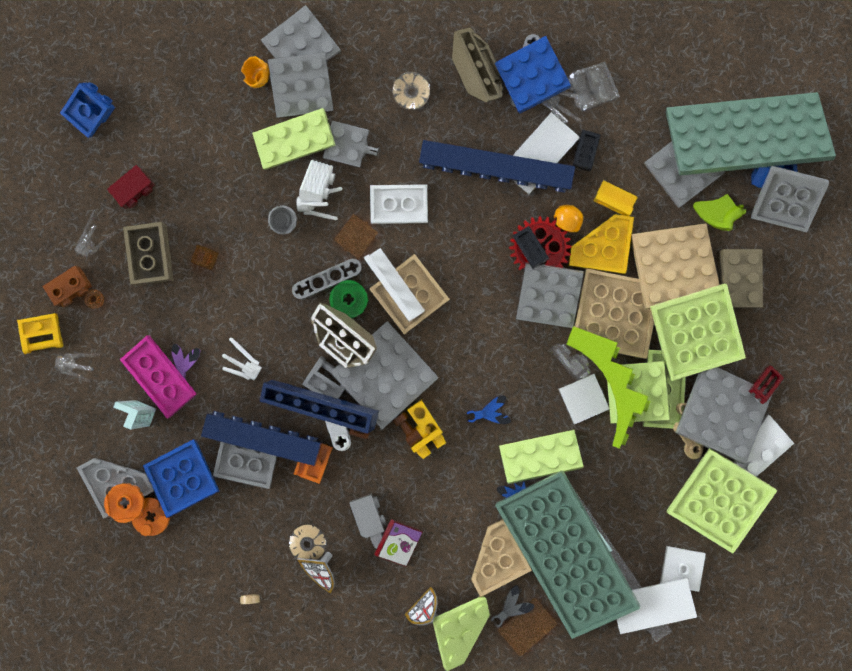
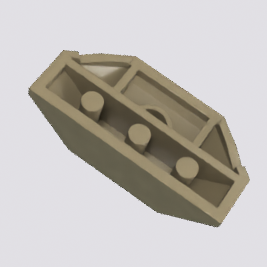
(476, 66)
(342, 337)

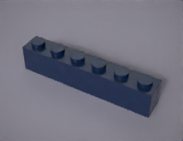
(319, 406)
(261, 439)

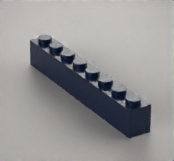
(497, 165)

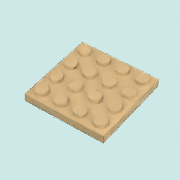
(674, 263)
(615, 310)

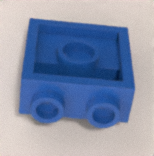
(87, 108)

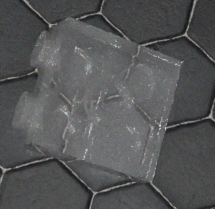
(593, 86)
(575, 364)

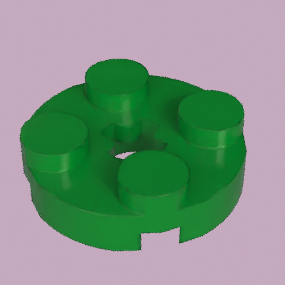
(357, 292)

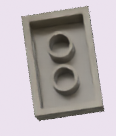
(148, 254)
(743, 275)

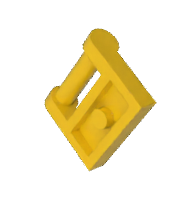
(37, 327)

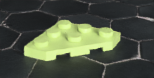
(459, 630)

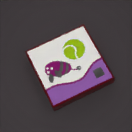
(398, 543)

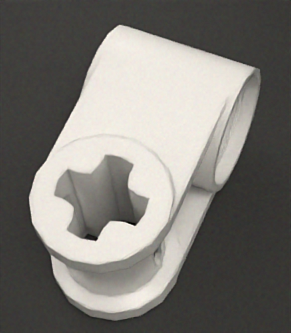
(337, 431)

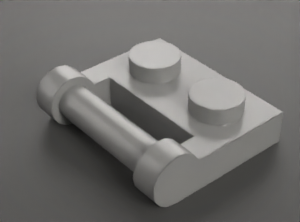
(321, 384)

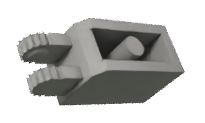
(368, 519)

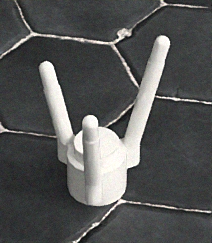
(306, 207)
(250, 370)

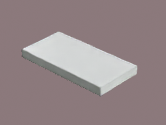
(547, 144)
(659, 606)

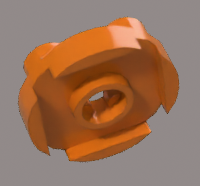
(133, 509)
(147, 527)

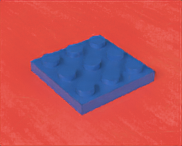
(532, 74)
(181, 478)

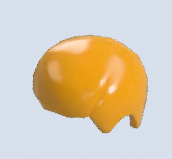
(255, 72)
(569, 218)

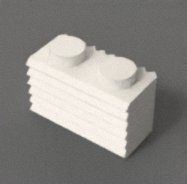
(316, 182)

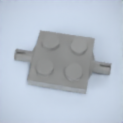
(350, 144)

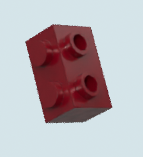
(131, 187)

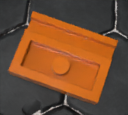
(316, 472)

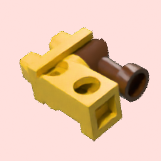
(424, 432)

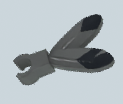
(511, 609)

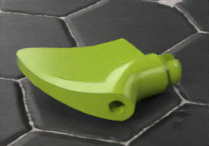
(719, 212)

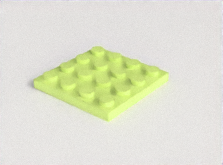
(698, 332)
(721, 500)

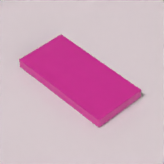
(158, 376)

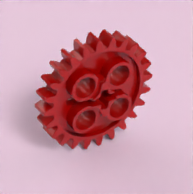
(556, 258)

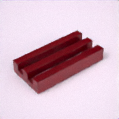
(759, 393)

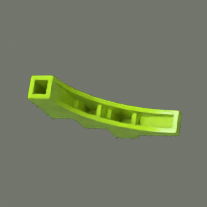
(627, 401)

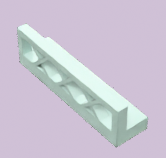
(139, 414)

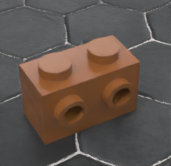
(67, 286)

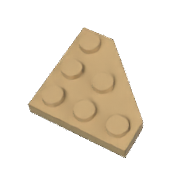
(498, 560)

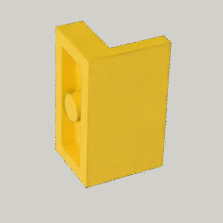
(615, 198)

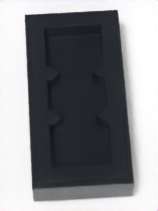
(586, 150)
(530, 247)

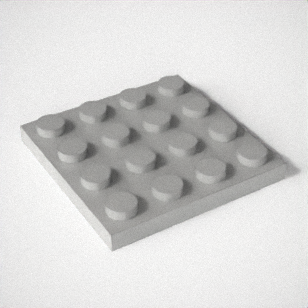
(389, 379)
(723, 414)

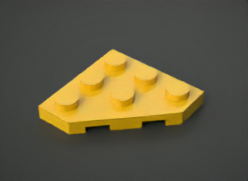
(605, 246)

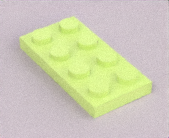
(293, 139)
(676, 395)
(541, 456)

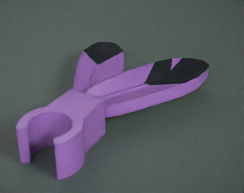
(182, 364)

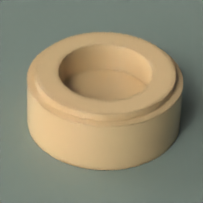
(250, 599)

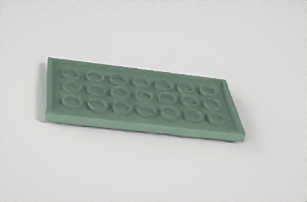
(749, 133)
(567, 555)

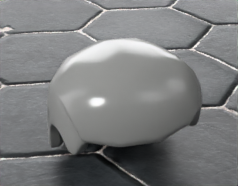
(282, 219)

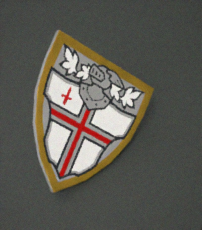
(319, 571)
(424, 609)

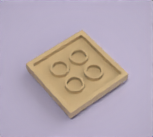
(423, 288)

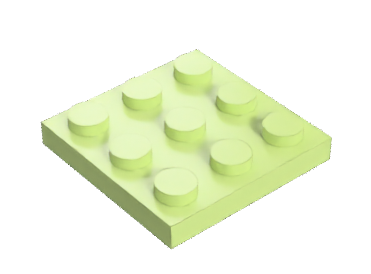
(651, 381)

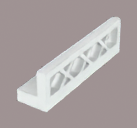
(394, 284)

